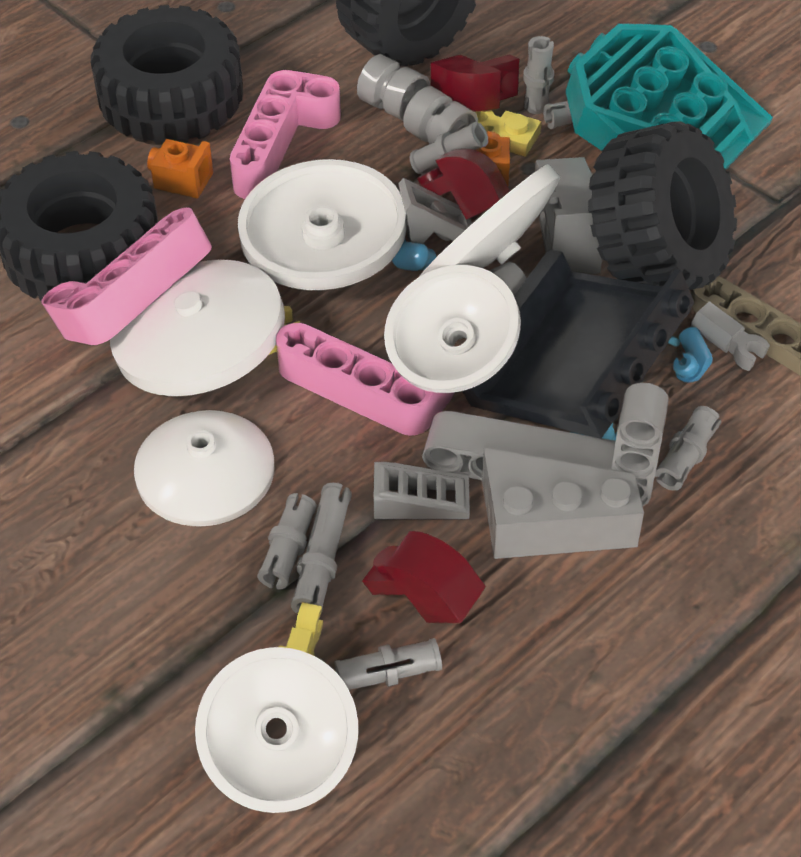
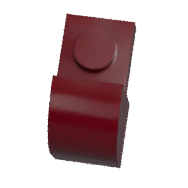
(477, 83)
(470, 178)
(429, 574)

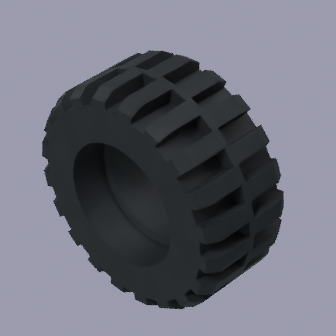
(404, 28)
(167, 74)
(66, 194)
(663, 206)

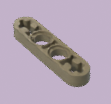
(770, 320)

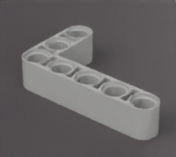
(459, 440)

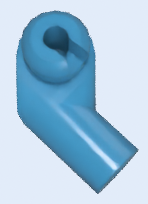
(413, 256)
(696, 359)

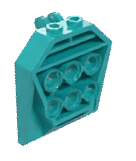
(657, 77)

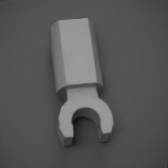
(729, 335)

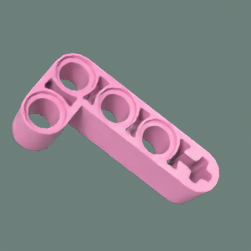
(283, 104)
(130, 283)
(355, 379)

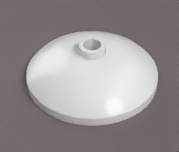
(441, 310)
(205, 483)
(287, 770)

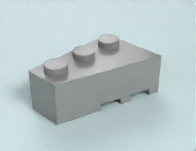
(566, 216)
(557, 506)

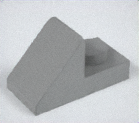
(430, 213)

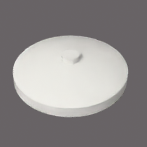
(322, 224)
(499, 228)
(202, 330)

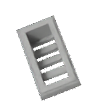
(404, 506)

